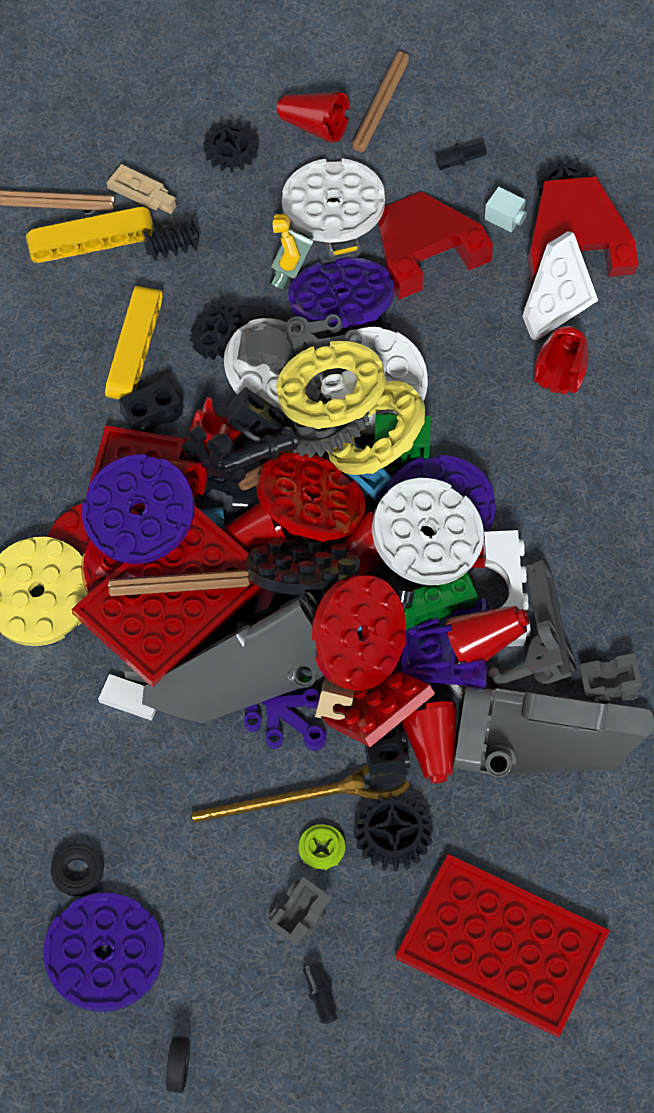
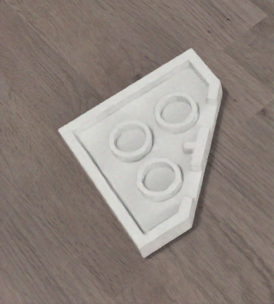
(559, 289)

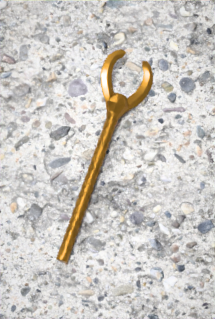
(351, 785)

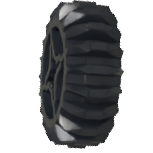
(419, 829)

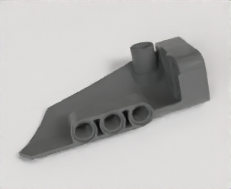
(243, 667)
(545, 732)

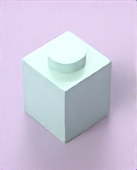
(505, 209)

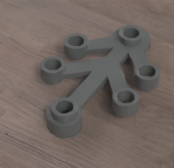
(305, 336)

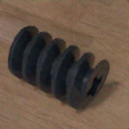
(171, 239)

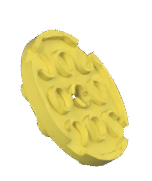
(49, 616)

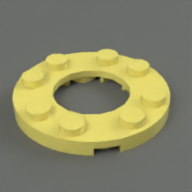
(340, 354)
(411, 414)

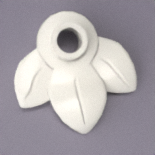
(338, 385)

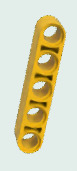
(88, 234)
(133, 342)

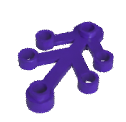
(279, 707)

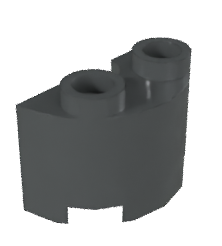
(265, 347)
(612, 679)
(301, 912)

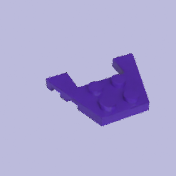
(431, 657)

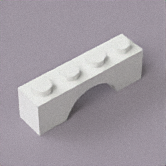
(503, 554)

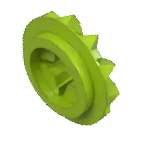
(321, 834)

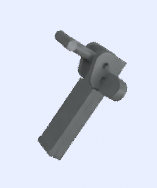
(548, 652)

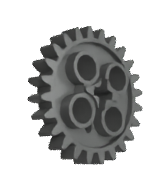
(325, 439)

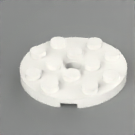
(355, 186)
(399, 360)
(258, 378)
(412, 553)

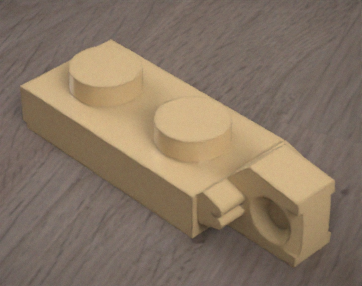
(141, 189)

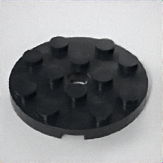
(300, 565)

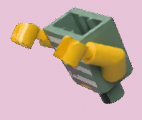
(291, 252)

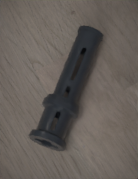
(268, 448)

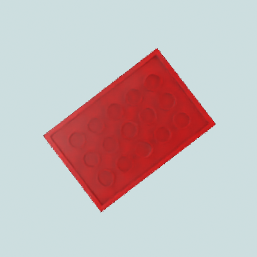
(163, 628)
(503, 945)

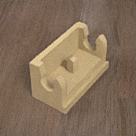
(331, 695)

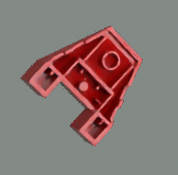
(586, 211)
(423, 228)

